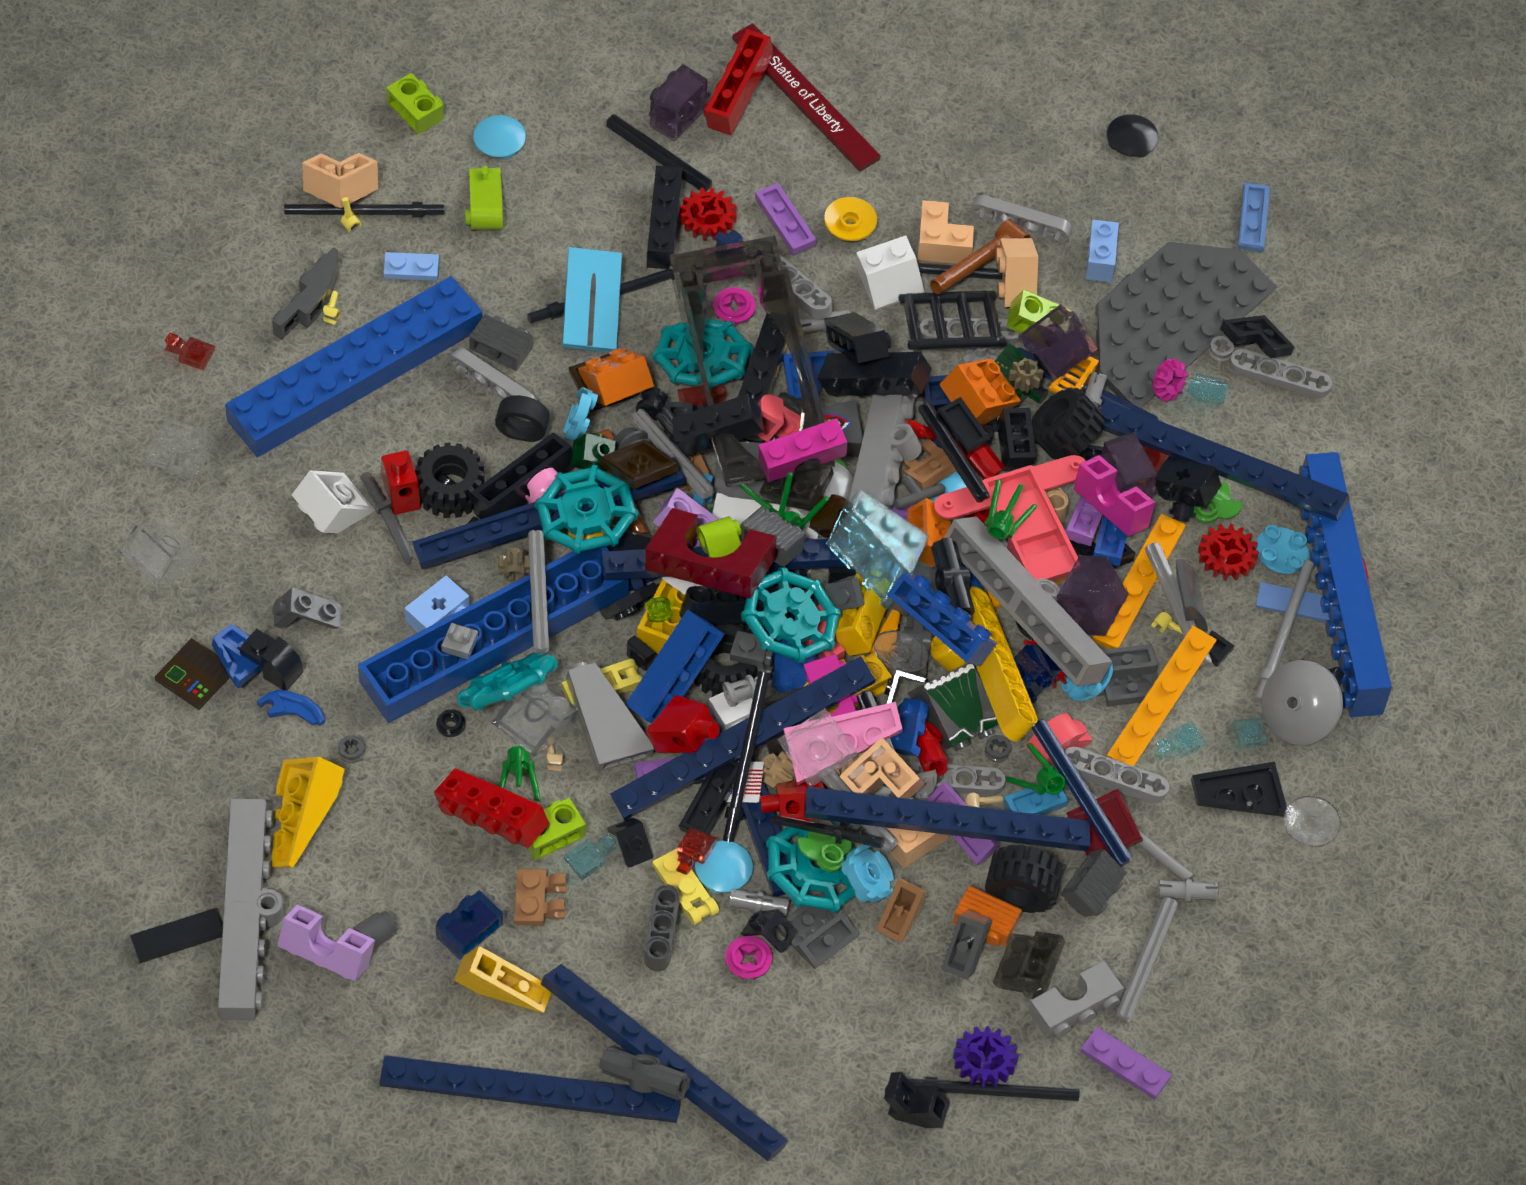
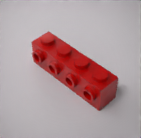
(738, 82)
(491, 808)

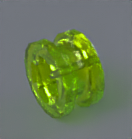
(658, 609)

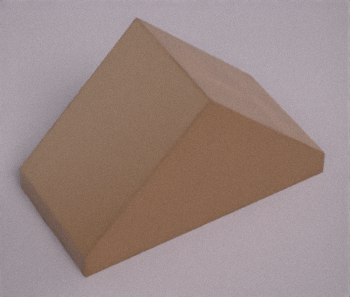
(901, 910)

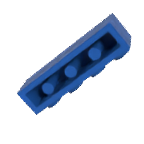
(942, 619)
(673, 665)

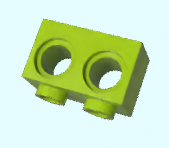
(415, 103)
(1027, 310)
(558, 834)

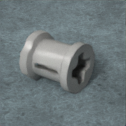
(739, 690)

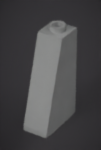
(607, 723)

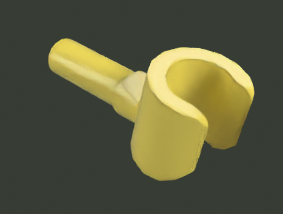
(349, 218)
(330, 309)
(1165, 621)

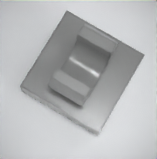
(459, 641)

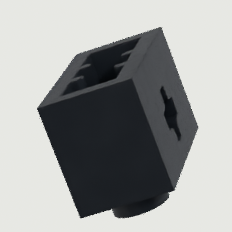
(1016, 438)
(1187, 482)

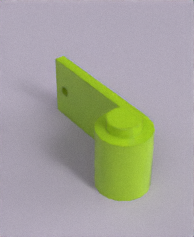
(485, 199)
(719, 537)

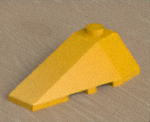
(308, 793)

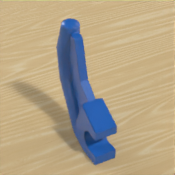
(291, 703)

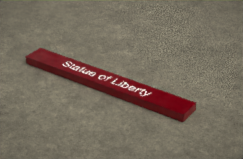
(816, 108)

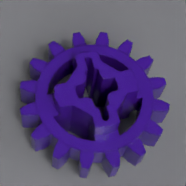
(971, 1059)

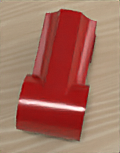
(985, 462)
(931, 753)

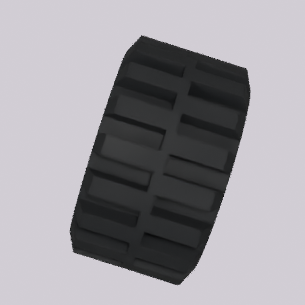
(1066, 423)
(450, 461)
(714, 674)
(1024, 877)

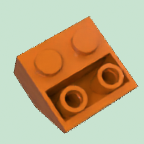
(616, 375)
(981, 388)

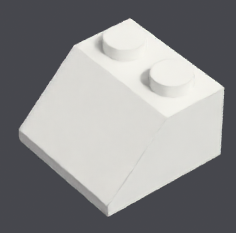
(889, 271)
(331, 501)

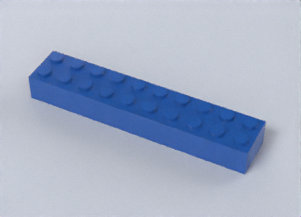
(353, 366)
(1346, 596)
(419, 670)

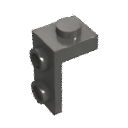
(845, 593)
(306, 606)
(747, 650)

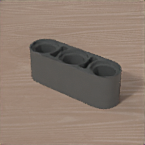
(661, 916)

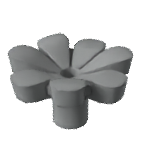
(977, 354)

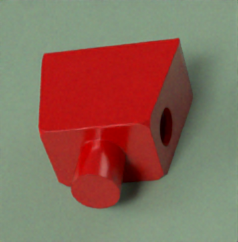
(397, 474)
(682, 727)
(784, 793)

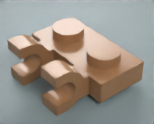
(932, 469)
(531, 896)

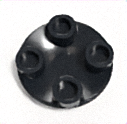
(1132, 135)

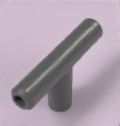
(916, 494)

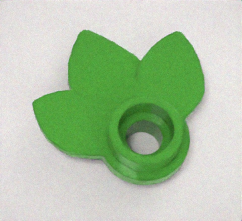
(1219, 507)
(821, 847)

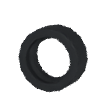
(525, 408)

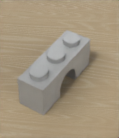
(1057, 1014)

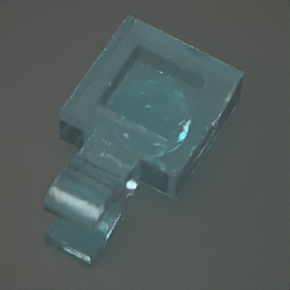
(1183, 739)
(589, 858)

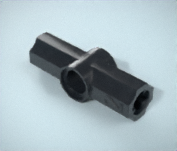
(951, 576)

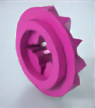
(741, 297)
(1164, 375)
(748, 945)

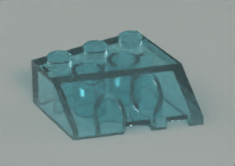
(876, 543)

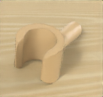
(553, 758)
(974, 800)

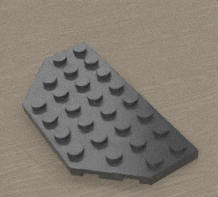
(1172, 311)

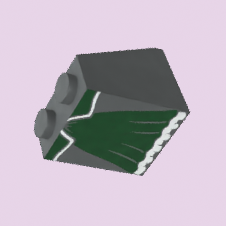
(957, 706)

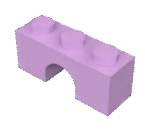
(303, 937)

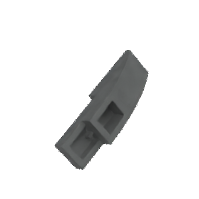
(313, 296)

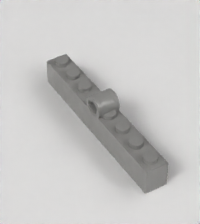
(884, 446)
(1029, 602)
(246, 910)

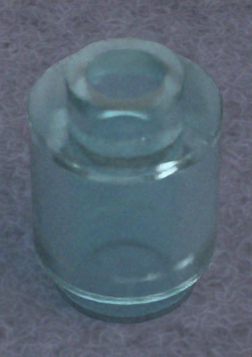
(1207, 389)

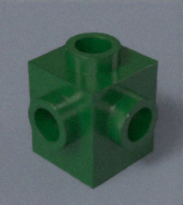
(588, 450)

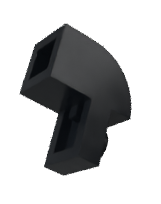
(276, 657)
(913, 1104)

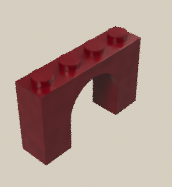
(734, 573)

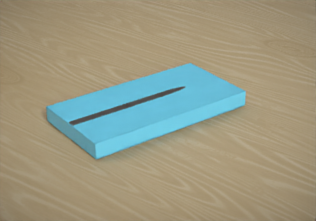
(591, 300)

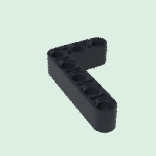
(724, 607)

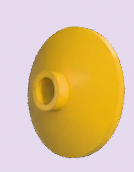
(850, 210)

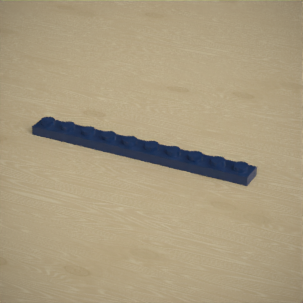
(1228, 462)
(511, 525)
(632, 563)
(728, 744)
(946, 819)
(638, 1040)
(526, 1089)

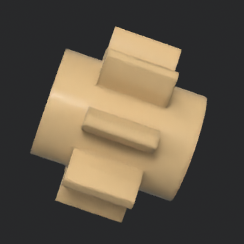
(777, 769)

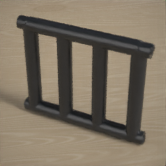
(942, 340)

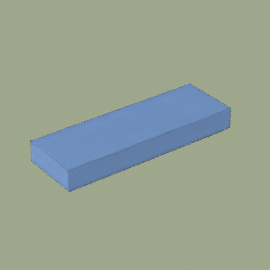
(1253, 217)
(1277, 599)

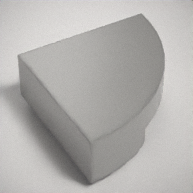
(930, 781)

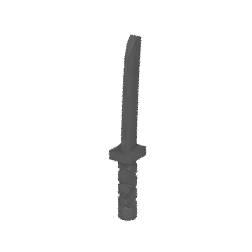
(384, 508)

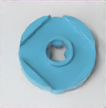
(576, 421)
(866, 886)

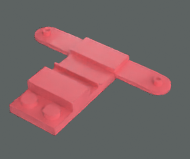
(1041, 539)

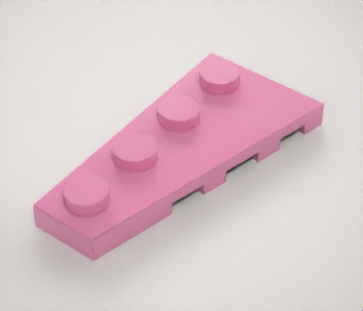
(864, 728)

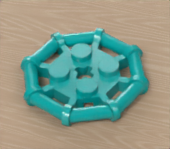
(714, 359)
(589, 522)
(799, 604)
(507, 681)
(805, 874)

